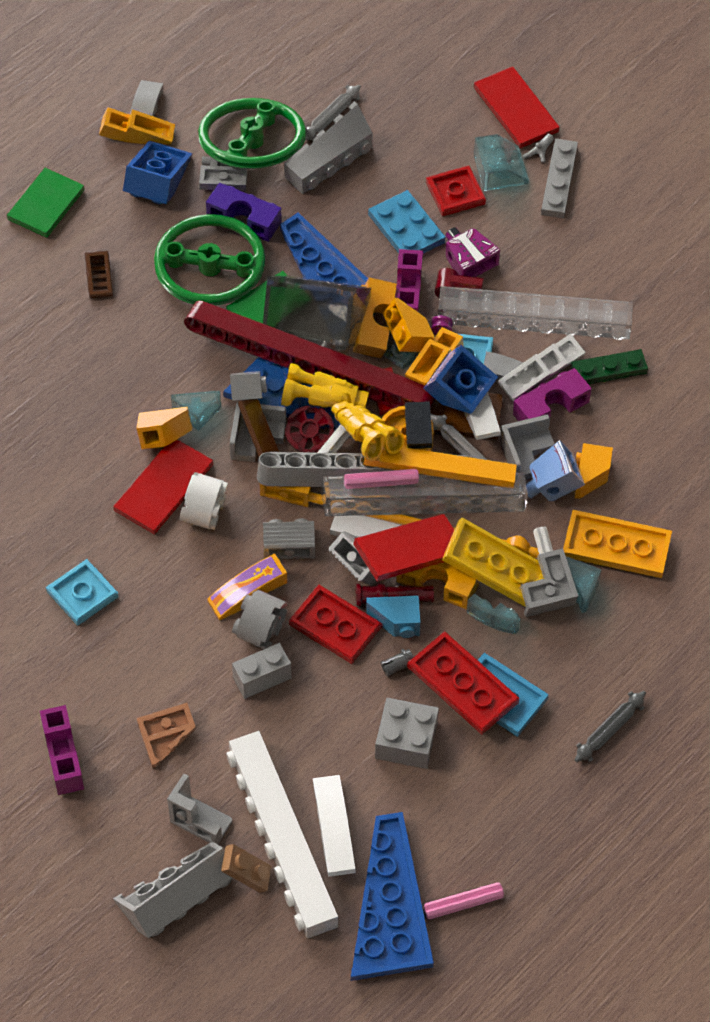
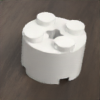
(203, 501)

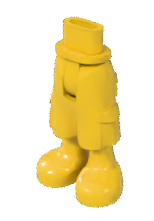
(325, 389)
(368, 429)

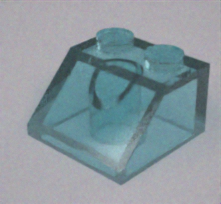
(499, 162)

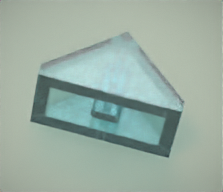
(201, 406)
(586, 581)

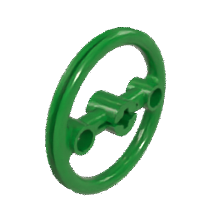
(251, 133)
(209, 259)

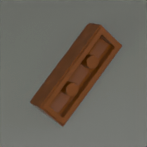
(257, 426)

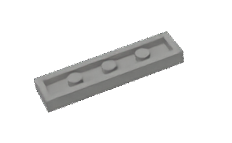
(559, 178)

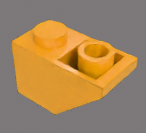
(407, 326)
(162, 427)
(594, 467)

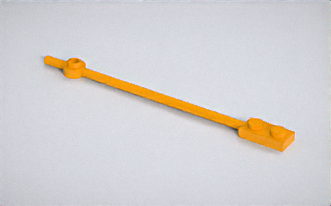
(303, 496)

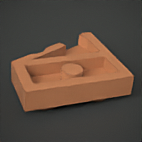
(165, 731)

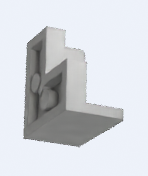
(524, 440)
(241, 443)
(555, 590)
(195, 815)

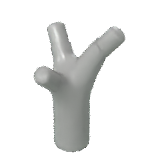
(540, 148)

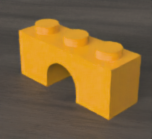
(373, 337)
(458, 585)

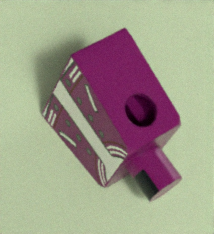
(470, 252)

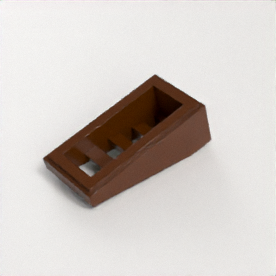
(98, 258)

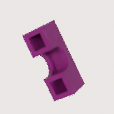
(409, 277)
(566, 389)
(61, 750)

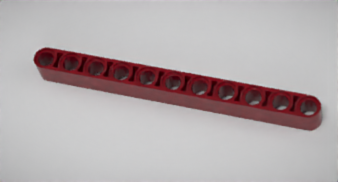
(286, 348)

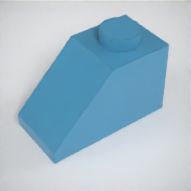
(397, 614)

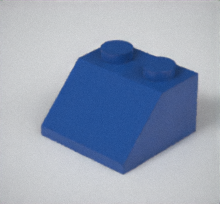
(461, 381)

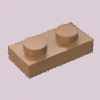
(246, 868)

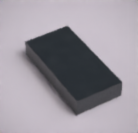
(418, 425)

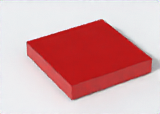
(455, 190)

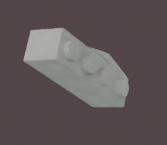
(330, 150)
(175, 890)

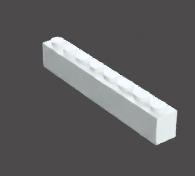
(283, 835)

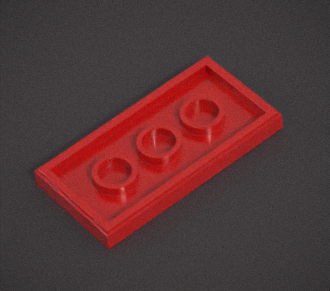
(516, 107)
(162, 486)
(405, 547)
(463, 682)

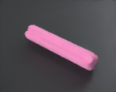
(381, 479)
(463, 900)

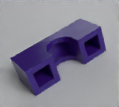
(262, 216)

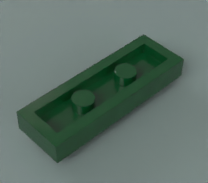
(611, 366)

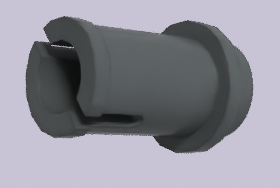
(396, 662)

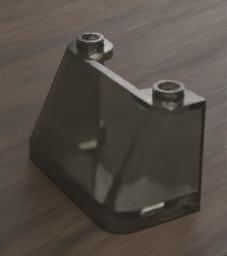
(316, 309)

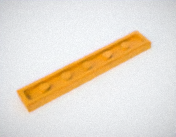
(448, 466)

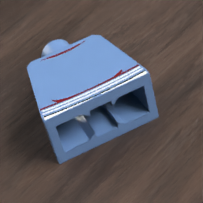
(554, 473)

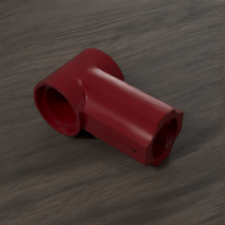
(450, 278)

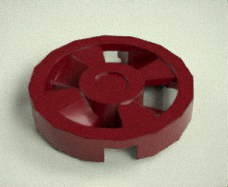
(308, 429)

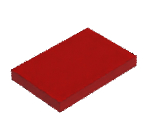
(335, 624)

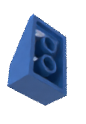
(156, 172)

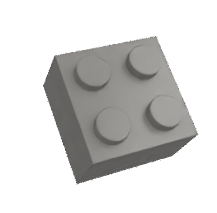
(406, 733)

